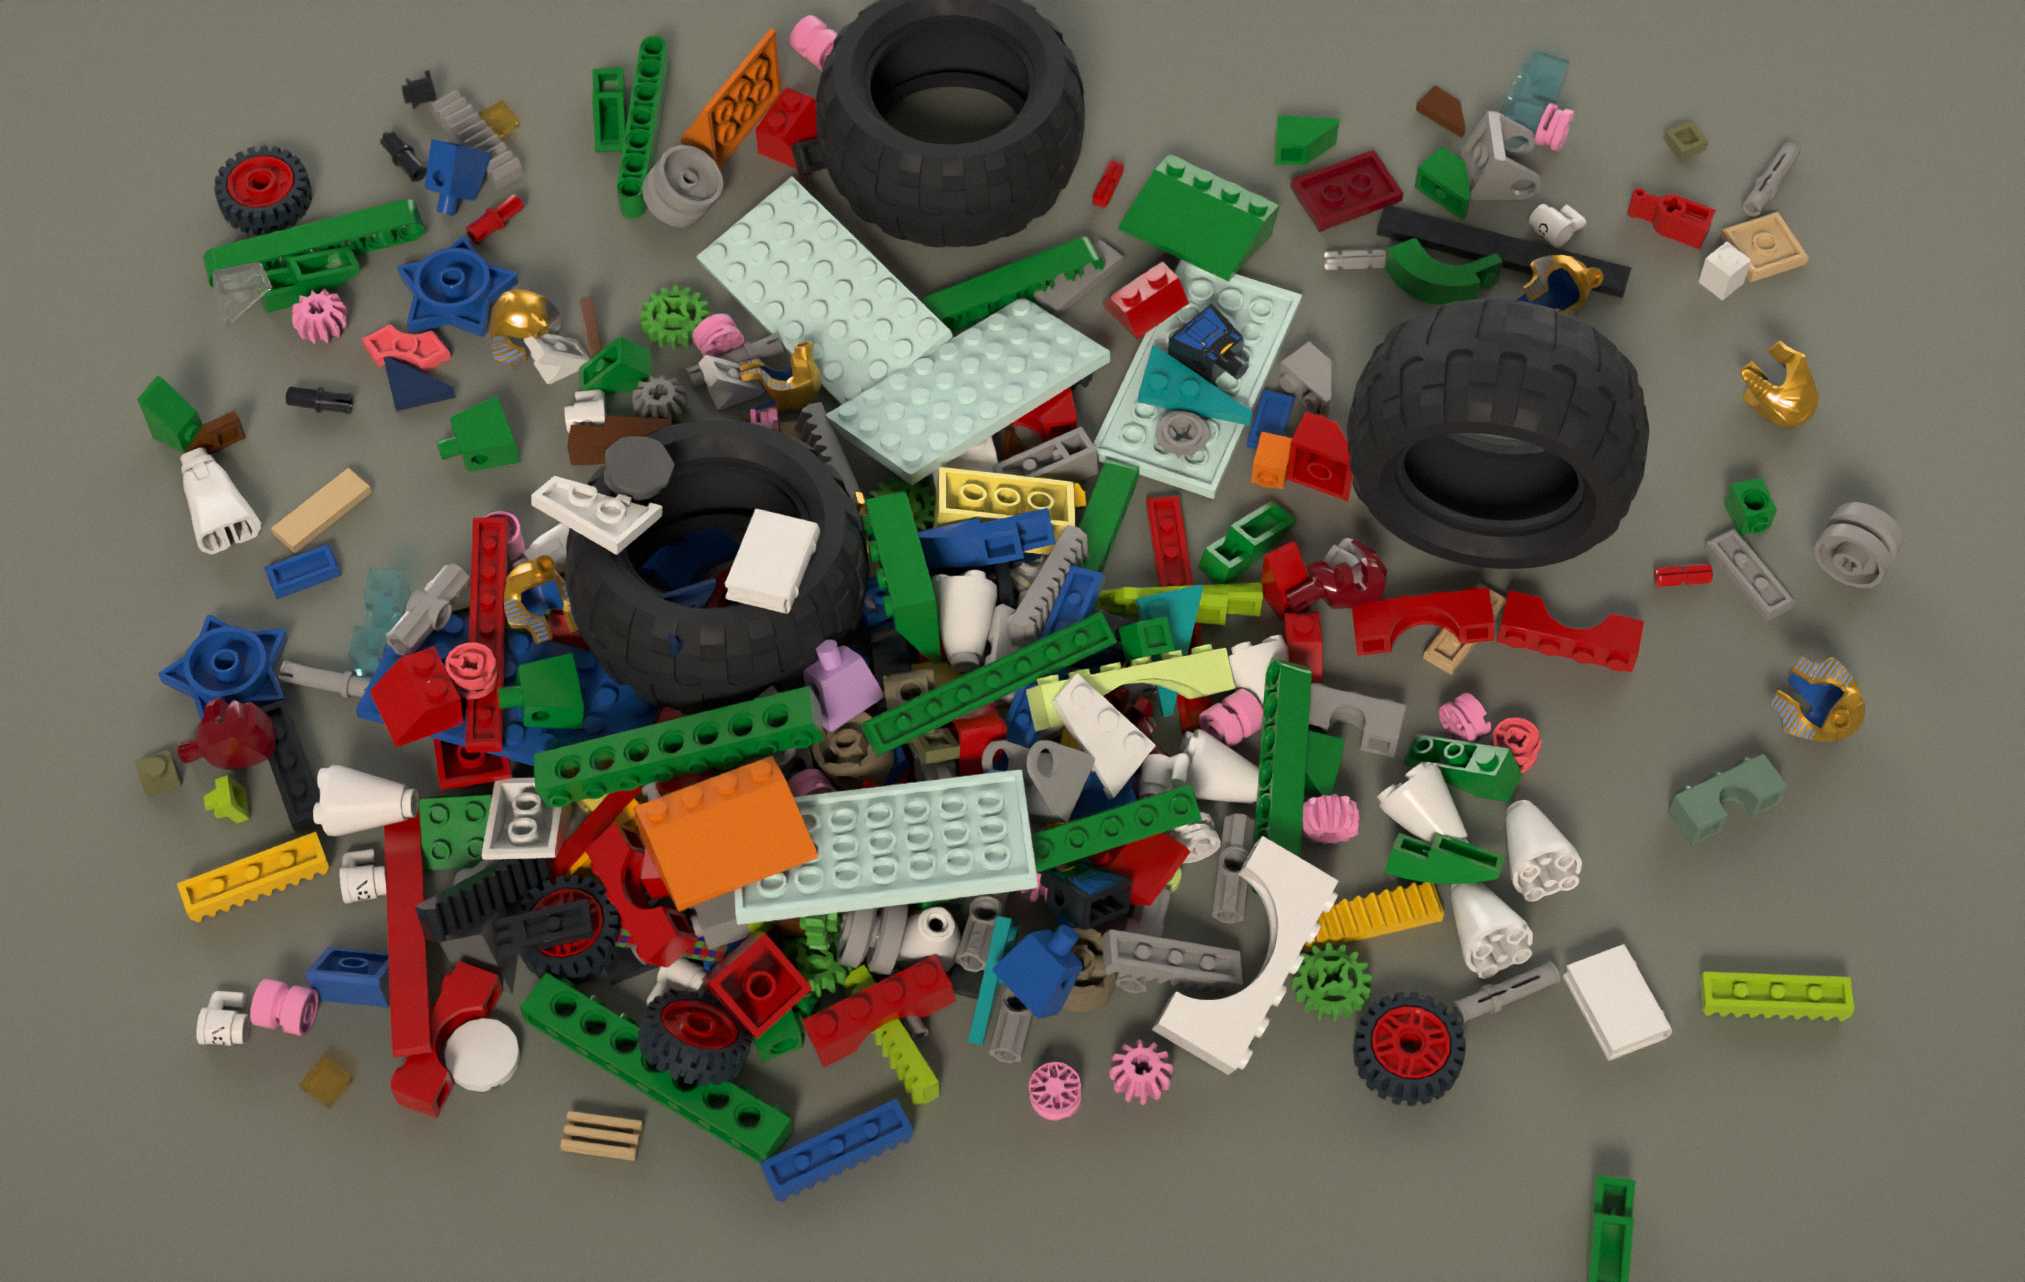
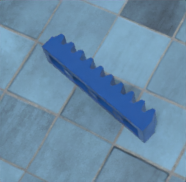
(836, 1150)

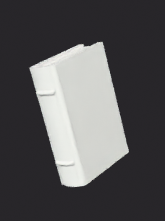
(772, 561)
(1616, 1002)

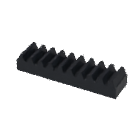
(292, 768)
(480, 896)

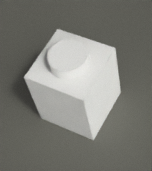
(1724, 271)

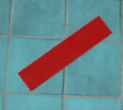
(589, 831)

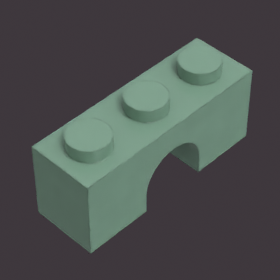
(1749, 783)

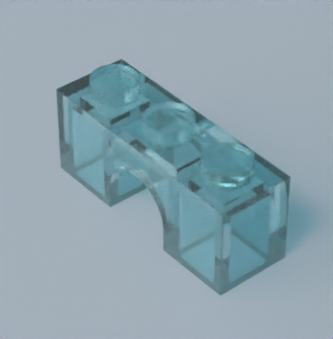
(1540, 79)
(385, 604)

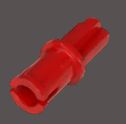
(494, 219)

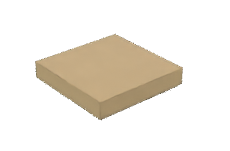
(1767, 244)

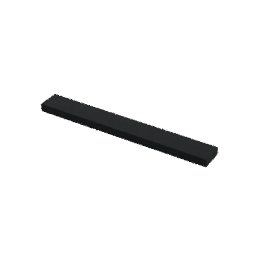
(1480, 243)

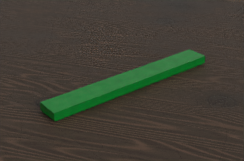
(987, 684)

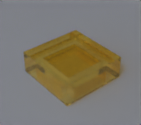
(500, 118)
(326, 1082)

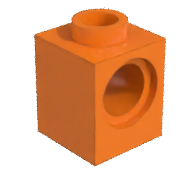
(1271, 461)

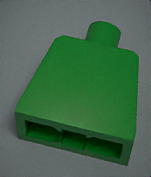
(480, 437)
(546, 693)

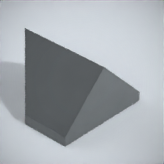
(477, 948)

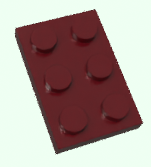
(1346, 190)

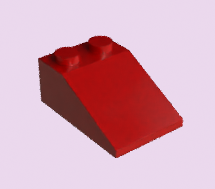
(464, 769)

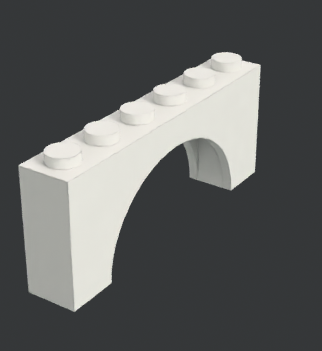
(1293, 899)

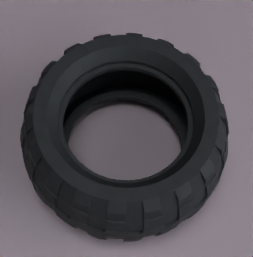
(954, 190)
(1509, 375)
(732, 650)

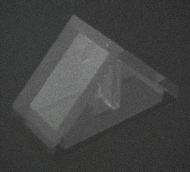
(238, 289)

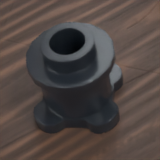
(419, 90)

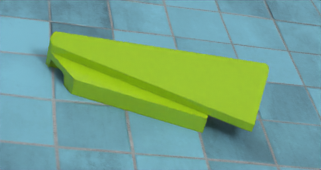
(1214, 604)

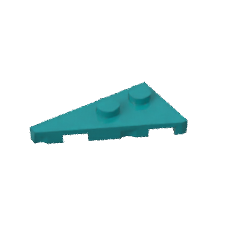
(1178, 388)
(1181, 609)
(1003, 941)

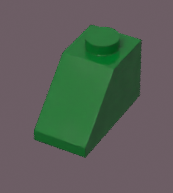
(1445, 181)
(616, 368)
(169, 415)
(1322, 764)

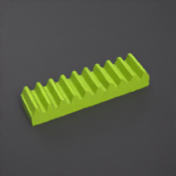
(1776, 995)
(898, 1047)

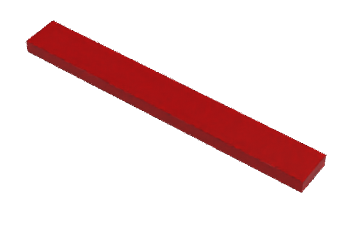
(1174, 569)
(488, 628)
(405, 939)

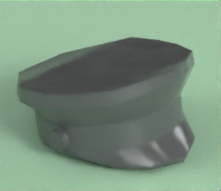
(637, 467)

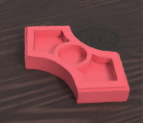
(418, 350)

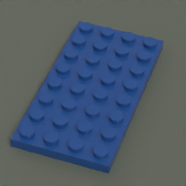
(607, 705)

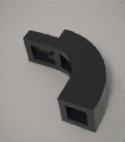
(888, 654)

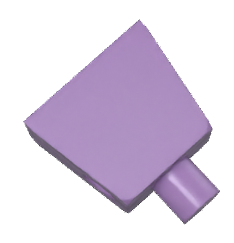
(841, 684)

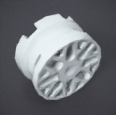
(1198, 838)

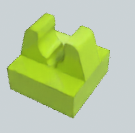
(228, 800)

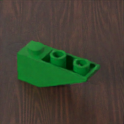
(1469, 766)

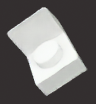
(556, 356)
(726, 383)

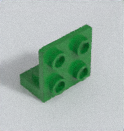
(453, 830)

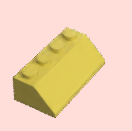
(994, 496)

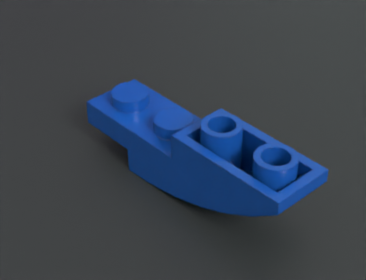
(986, 543)

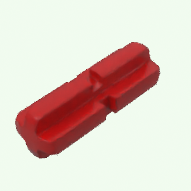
(1109, 181)
(1676, 575)

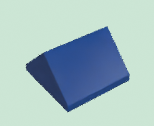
(351, 977)

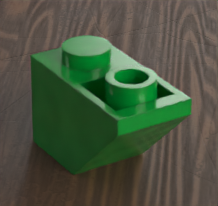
(1303, 138)

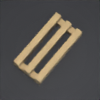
(605, 1122)

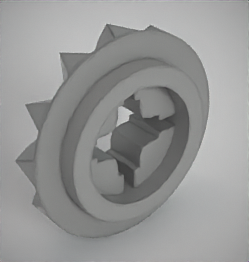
(1179, 423)

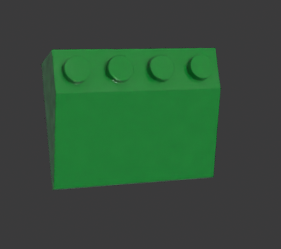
(1200, 217)
(903, 572)

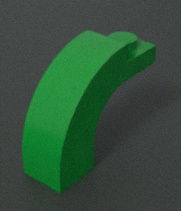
(1437, 282)

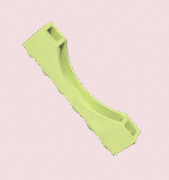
(1191, 676)

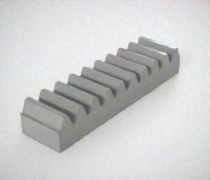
(469, 130)
(821, 437)
(1039, 600)
(1171, 961)

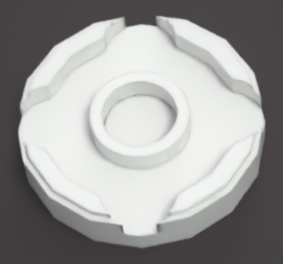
(482, 1054)

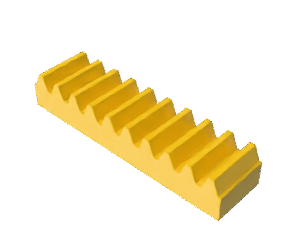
(253, 877)
(1378, 915)

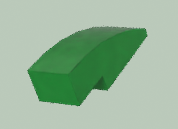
(609, 109)
(307, 273)
(1245, 543)
(1443, 861)
(1610, 1229)

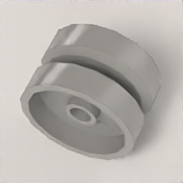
(682, 186)
(1858, 545)
(872, 930)

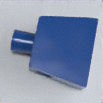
(455, 173)
(1042, 970)

